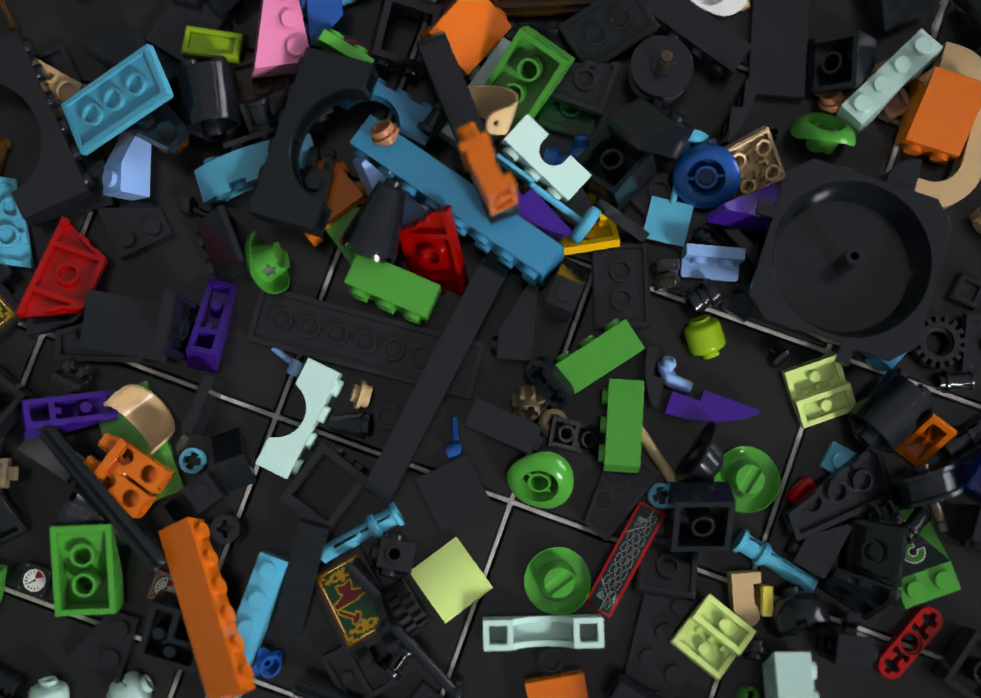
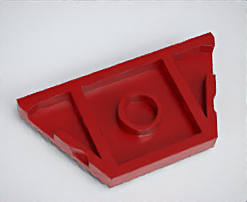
(434, 250)
(63, 275)

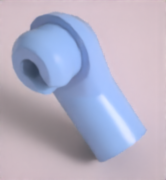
(671, 379)

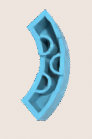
(237, 171)

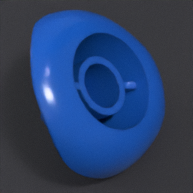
(706, 176)

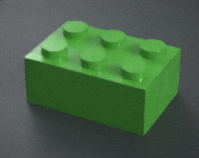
(393, 289)

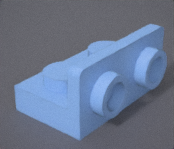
(711, 262)

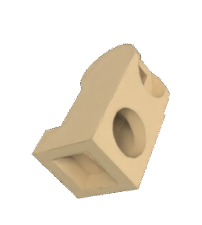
(741, 594)

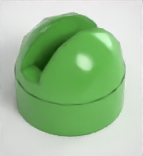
(742, 691)

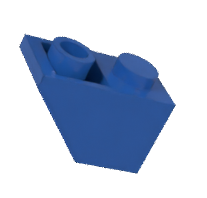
(320, 16)

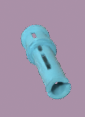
(373, 526)
(762, 554)

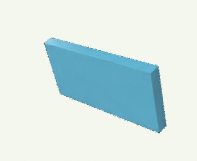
(117, 99)

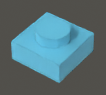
(835, 457)

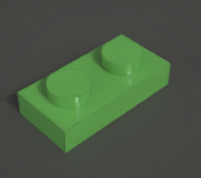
(333, 42)

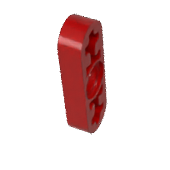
(921, 642)

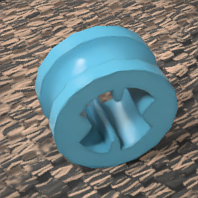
(197, 468)
(652, 491)

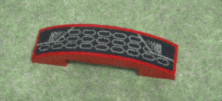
(625, 558)

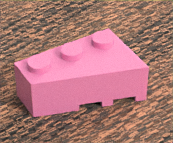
(279, 38)

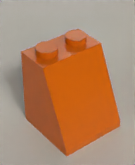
(939, 115)

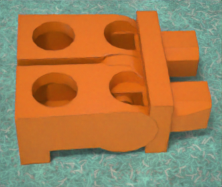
(479, 158)
(129, 474)

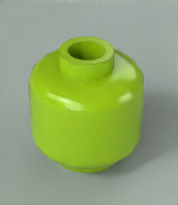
(704, 336)

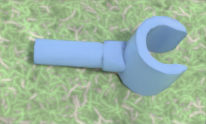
(295, 366)

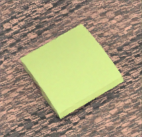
(818, 390)
(451, 579)
(712, 636)

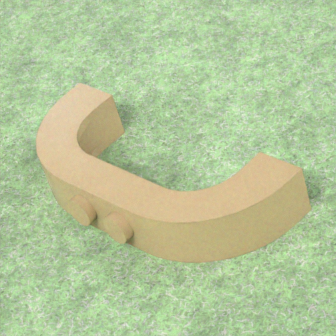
(966, 167)

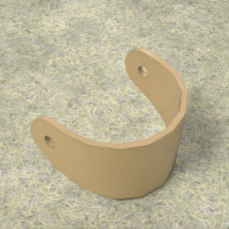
(495, 105)
(145, 412)

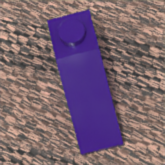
(740, 211)
(211, 326)
(65, 412)

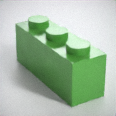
(599, 354)
(622, 426)

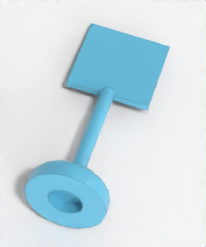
(669, 219)
(583, 224)

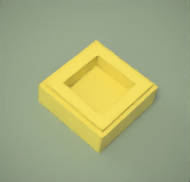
(764, 599)

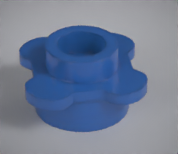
(273, 666)

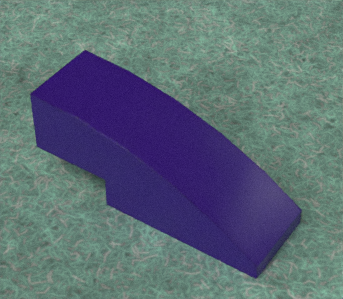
(539, 214)
(706, 408)

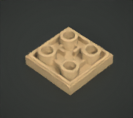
(757, 161)

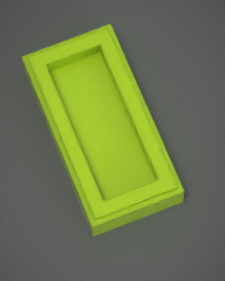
(209, 43)

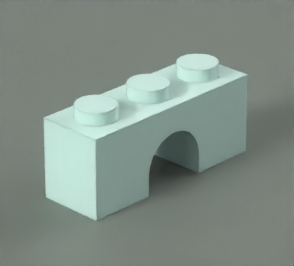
(523, 147)

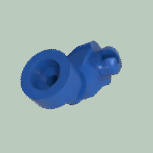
(554, 157)

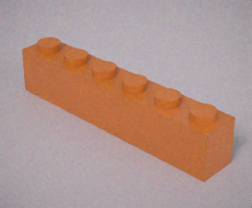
(206, 609)

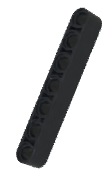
(455, 98)

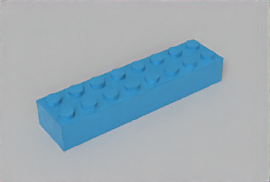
(437, 185)

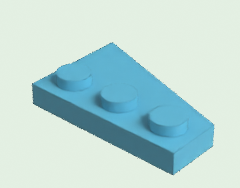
(14, 234)

